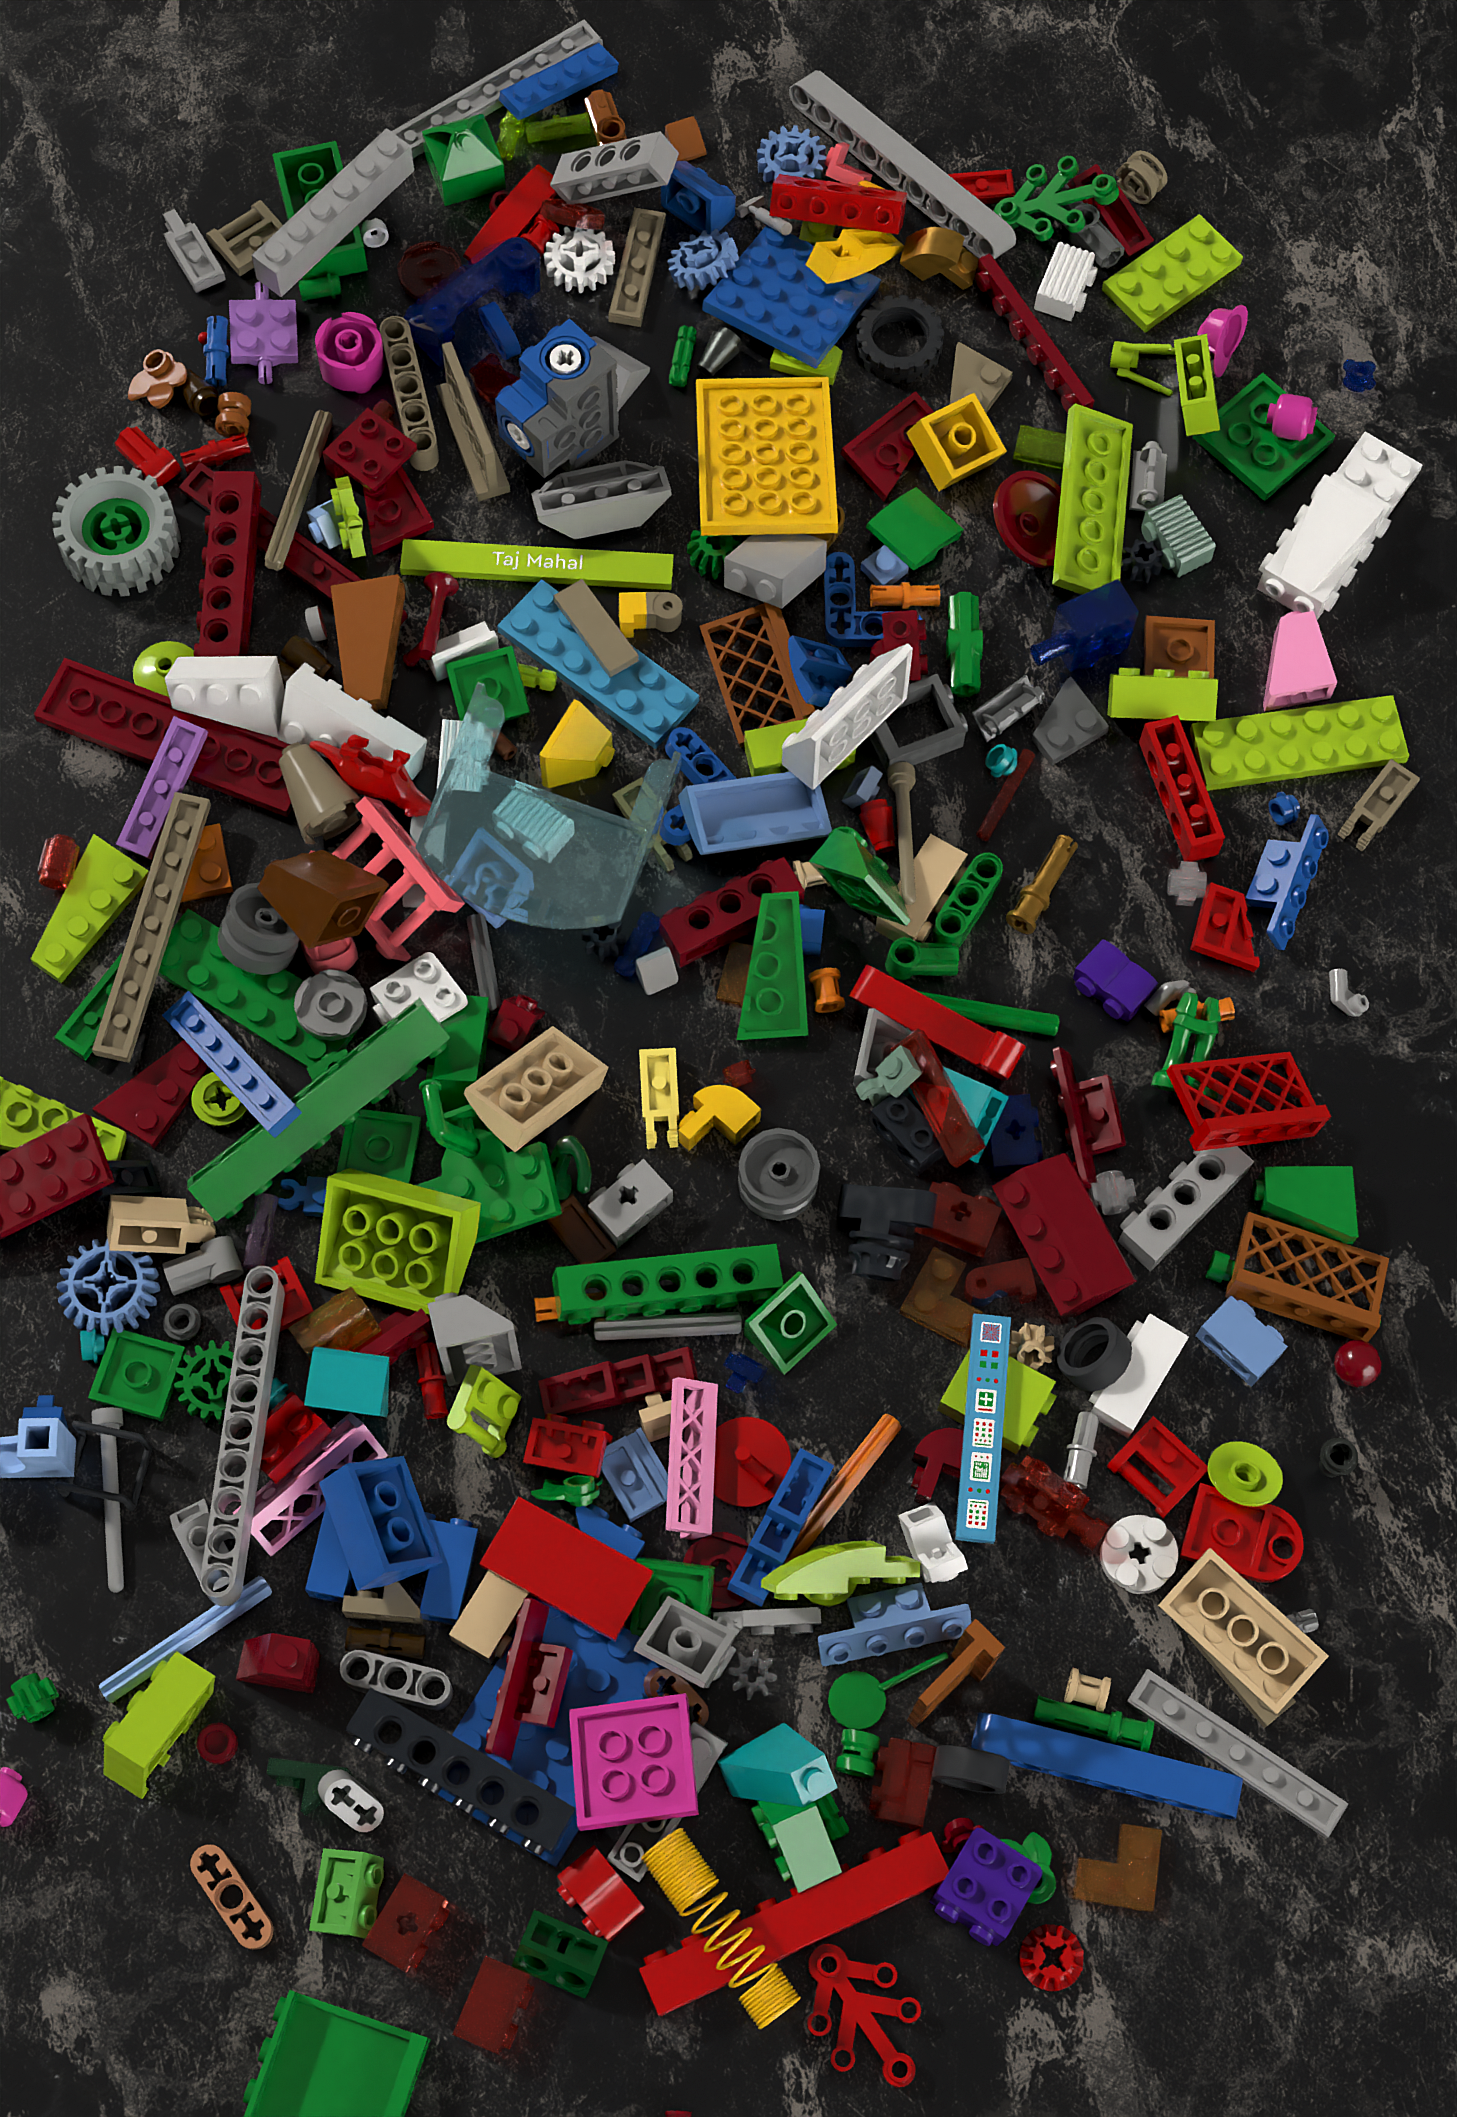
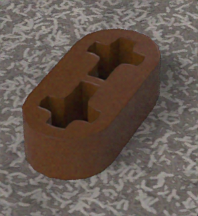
(677, 1686)

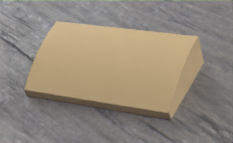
(535, 1087)
(1243, 1631)

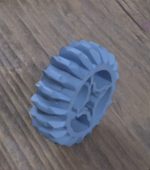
(138, 1290)

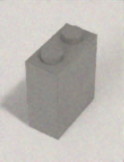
(775, 566)

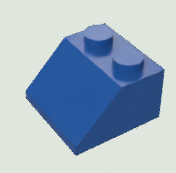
(697, 198)

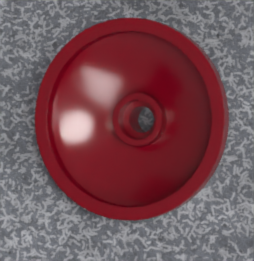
(1028, 516)

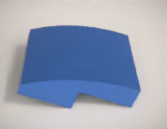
(817, 669)

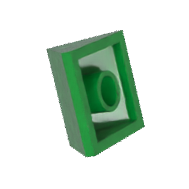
(789, 1323)

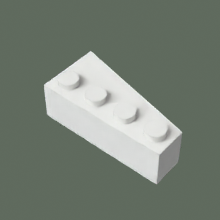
(326, 714)

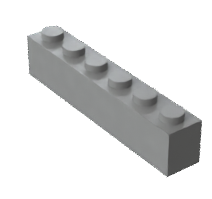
(333, 212)

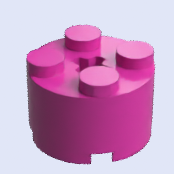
(350, 352)

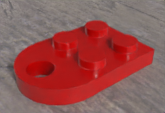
(1241, 1535)

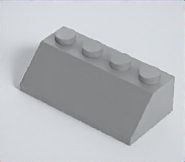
(472, 1335)

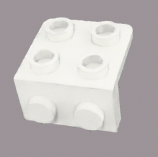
(420, 978)

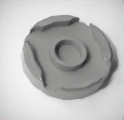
(330, 1005)

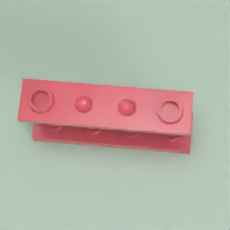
(398, 846)

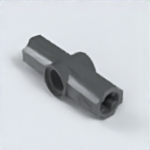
(1094, 235)

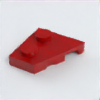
(1224, 928)

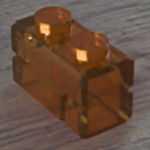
(337, 1324)

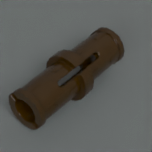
(386, 1642)

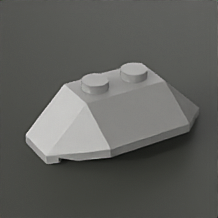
(601, 498)

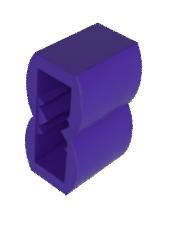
(1115, 981)

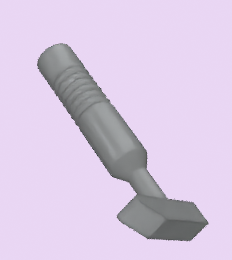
(763, 215)

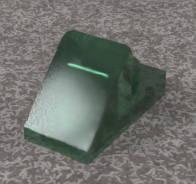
(291, 1773)

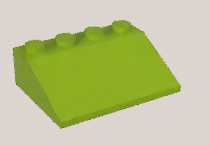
(394, 1239)

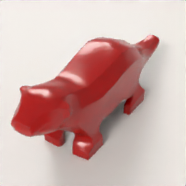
(375, 775)

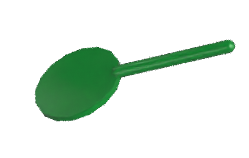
(859, 1698)

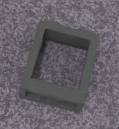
(928, 747)

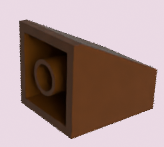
(321, 896)

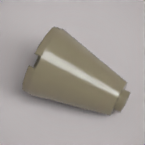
(317, 794)

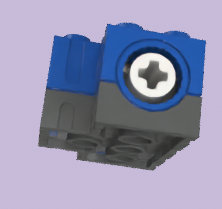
(562, 403)

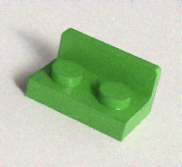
(347, 1893)

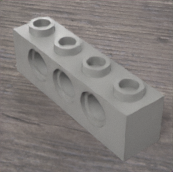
(615, 168)
(1152, 1245)

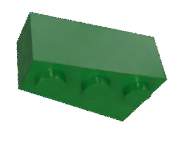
(465, 1052)

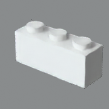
(1153, 1353)

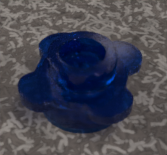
(1356, 382)

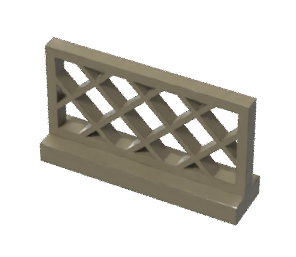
(470, 430)

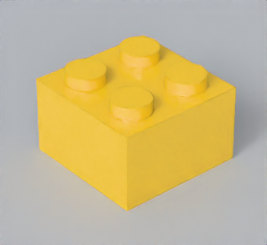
(956, 441)

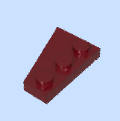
(395, 512)

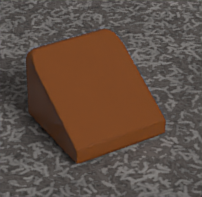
(686, 138)

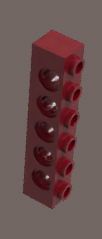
(228, 491)

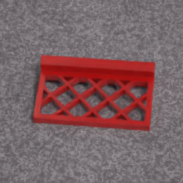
(1256, 1123)

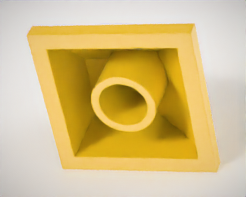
(575, 748)

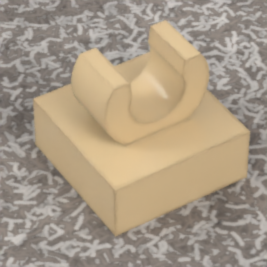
(656, 1417)

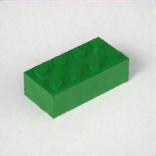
(300, 177)

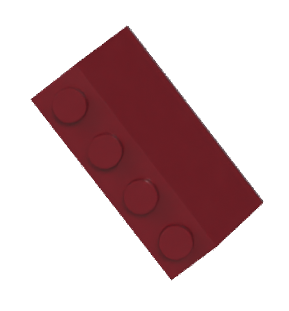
(1064, 1234)

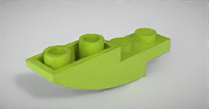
(833, 1566)

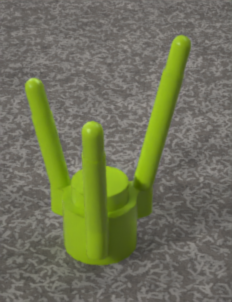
(1127, 355)

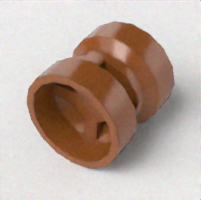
(233, 414)

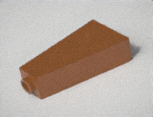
(368, 634)

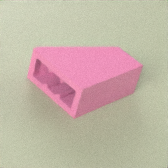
(1298, 664)

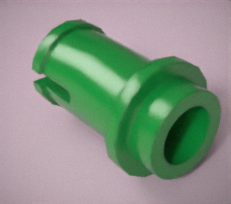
(320, 287)

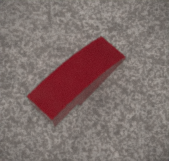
(1117, 216)

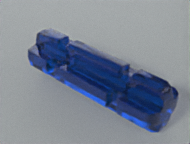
(637, 943)

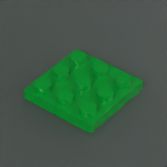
(1249, 446)

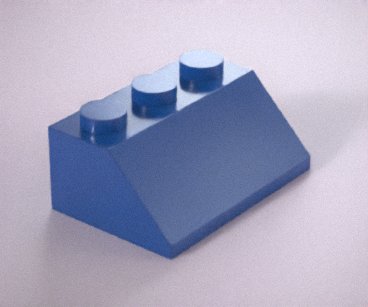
(380, 1522)

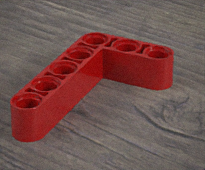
(987, 1050)

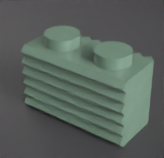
(1178, 536)

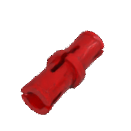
(215, 452)

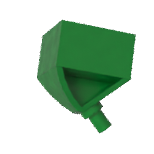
(464, 159)

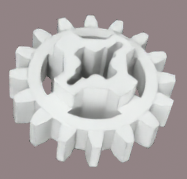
(579, 259)

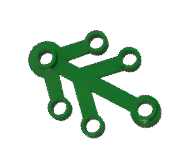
(1051, 199)

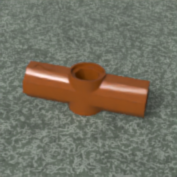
(604, 117)

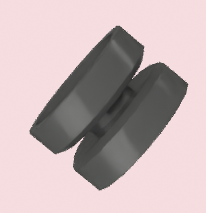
(255, 934)
(782, 1153)

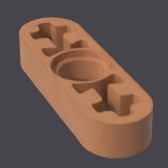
(257, 1915)

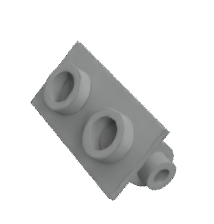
(1148, 477)

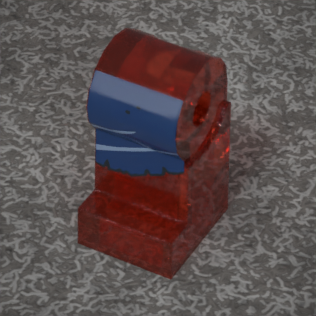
(1000, 1281)

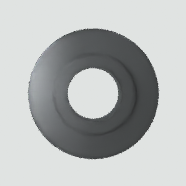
(177, 1312)

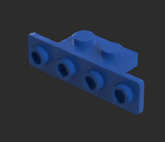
(1285, 877)

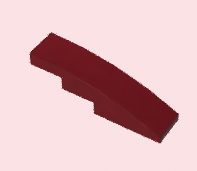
(615, 1383)

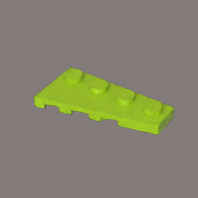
(91, 903)
(31, 1115)

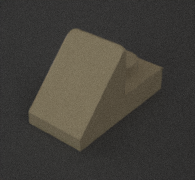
(394, 1606)

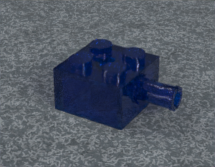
(1089, 628)

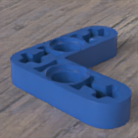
(853, 622)
(700, 754)

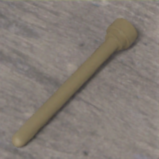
(901, 780)

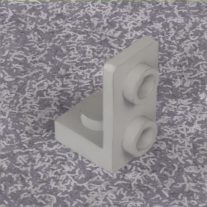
(191, 1530)

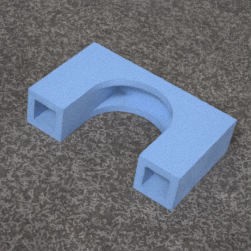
(39, 1450)

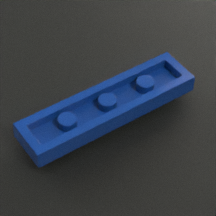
(558, 81)

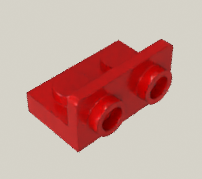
(289, 1436)
(566, 1446)

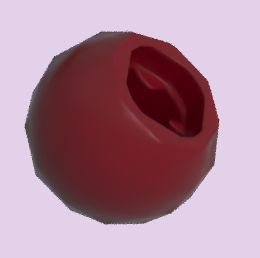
(1357, 1363)

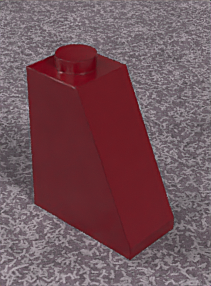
(280, 1662)

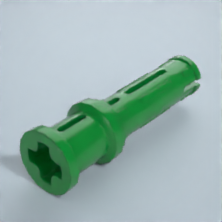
(1111, 1727)

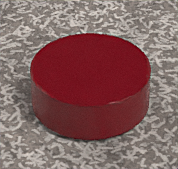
(217, 1743)

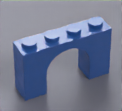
(445, 1584)

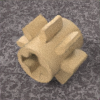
(1031, 1346)

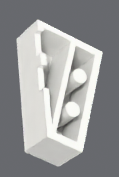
(230, 690)

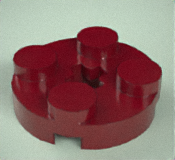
(710, 1552)

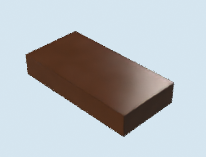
(580, 1234)

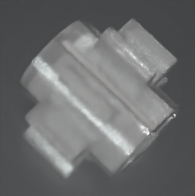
(1186, 883)
(1112, 1192)
(745, 1664)

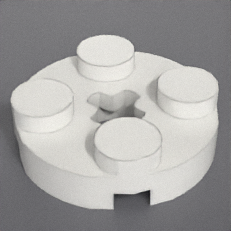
(1127, 1572)

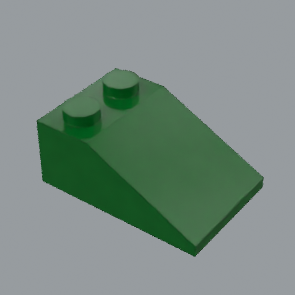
(860, 877)

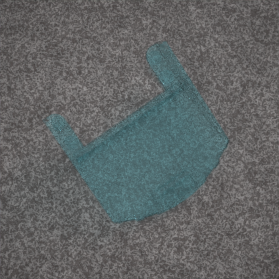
(532, 849)

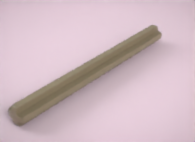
(298, 490)

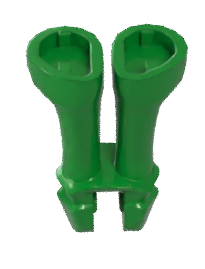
(1184, 1026)

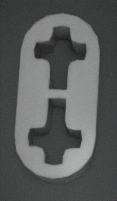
(345, 1807)

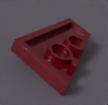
(884, 447)
(155, 1096)

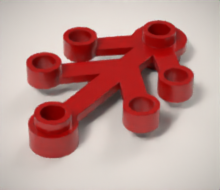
(858, 2009)

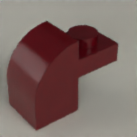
(938, 1452)

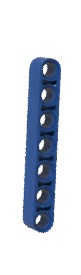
(1109, 1766)

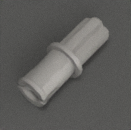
(1082, 1449)

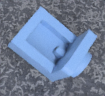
(325, 524)

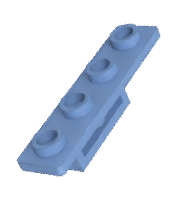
(890, 1623)

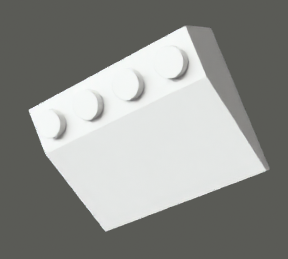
(848, 717)

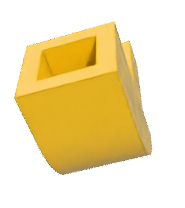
(720, 1108)

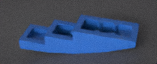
(781, 1525)

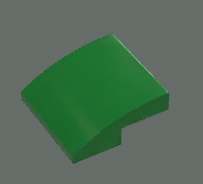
(914, 528)

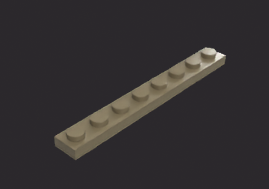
(151, 927)

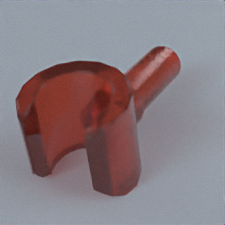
(384, 410)

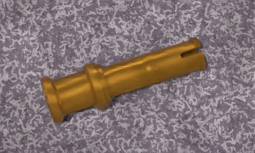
(1036, 895)

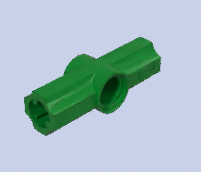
(964, 644)

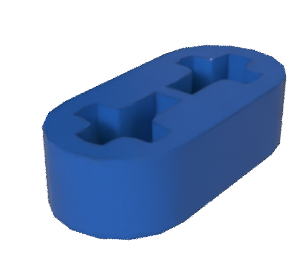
(499, 330)

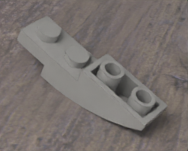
(642, 1836)

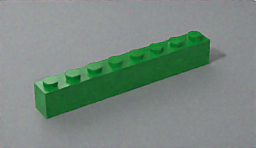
(324, 1104)

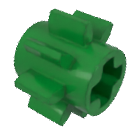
(32, 1697)

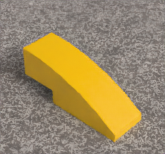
(852, 254)

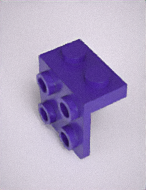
(986, 1887)

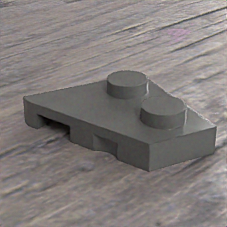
(1068, 724)

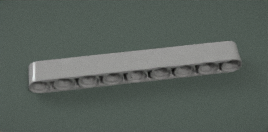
(901, 165)
(250, 1449)

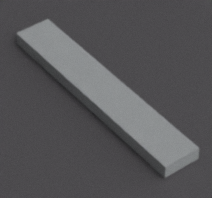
(1237, 1753)

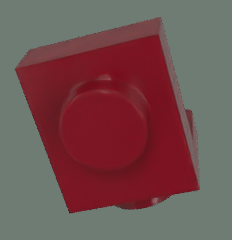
(515, 1022)

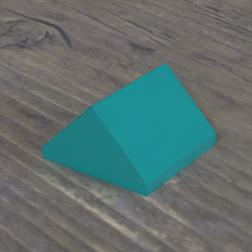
(348, 1382)

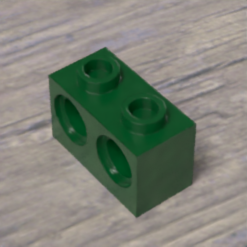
(559, 1954)

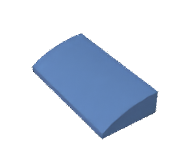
(753, 812)

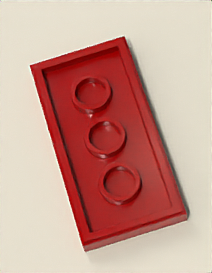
(566, 1568)

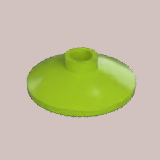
(148, 664)
(1245, 1473)

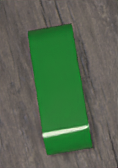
(973, 887)

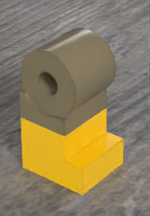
(649, 611)

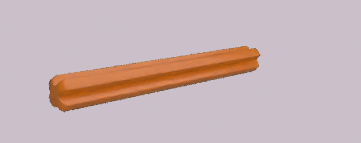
(846, 1482)

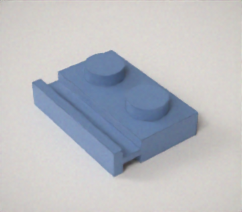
(635, 1475)

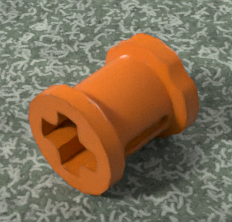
(826, 990)

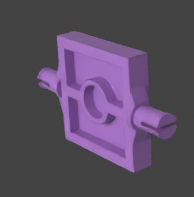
(263, 332)

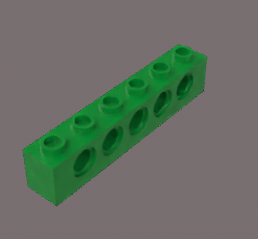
(757, 1262)

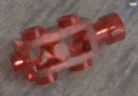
(1051, 1501)

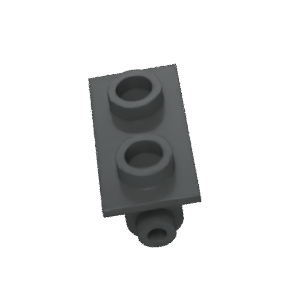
(1007, 707)

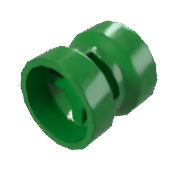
(857, 1753)

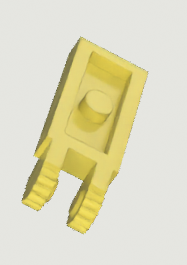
(659, 1092)

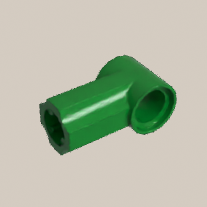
(925, 958)

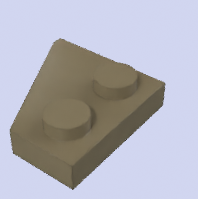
(977, 375)

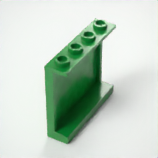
(333, 2064)

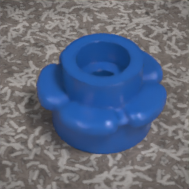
(1284, 808)

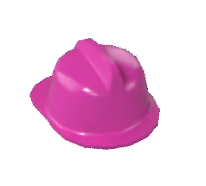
(1224, 334)

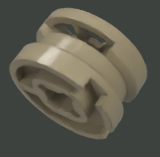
(1139, 178)

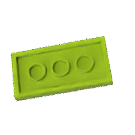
(1172, 273)

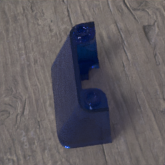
(506, 265)

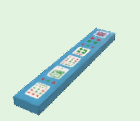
(983, 1429)

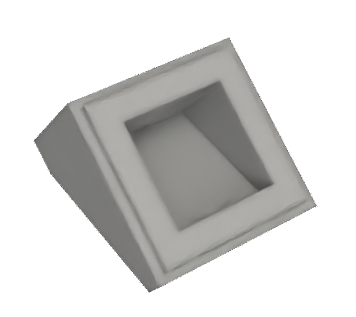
(656, 971)

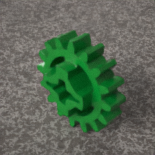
(201, 1382)

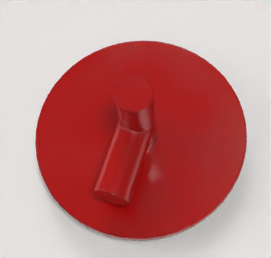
(749, 1461)

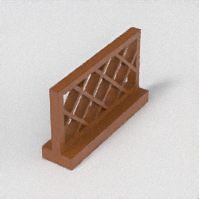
(778, 637)
(1308, 1306)
(973, 1655)

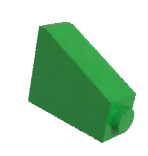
(1310, 1199)

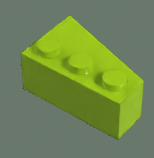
(155, 1722)

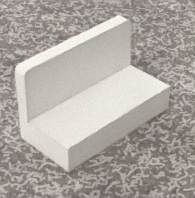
(462, 645)

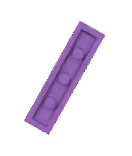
(166, 776)

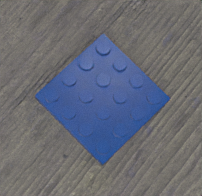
(785, 301)

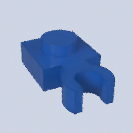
(310, 1196)

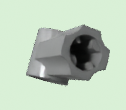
(213, 1263)

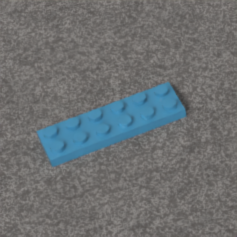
(638, 697)

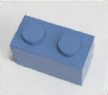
(1242, 1340)

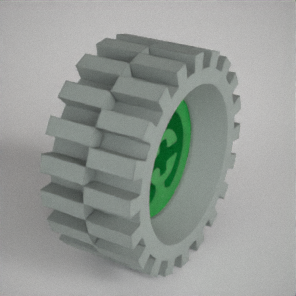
(109, 506)

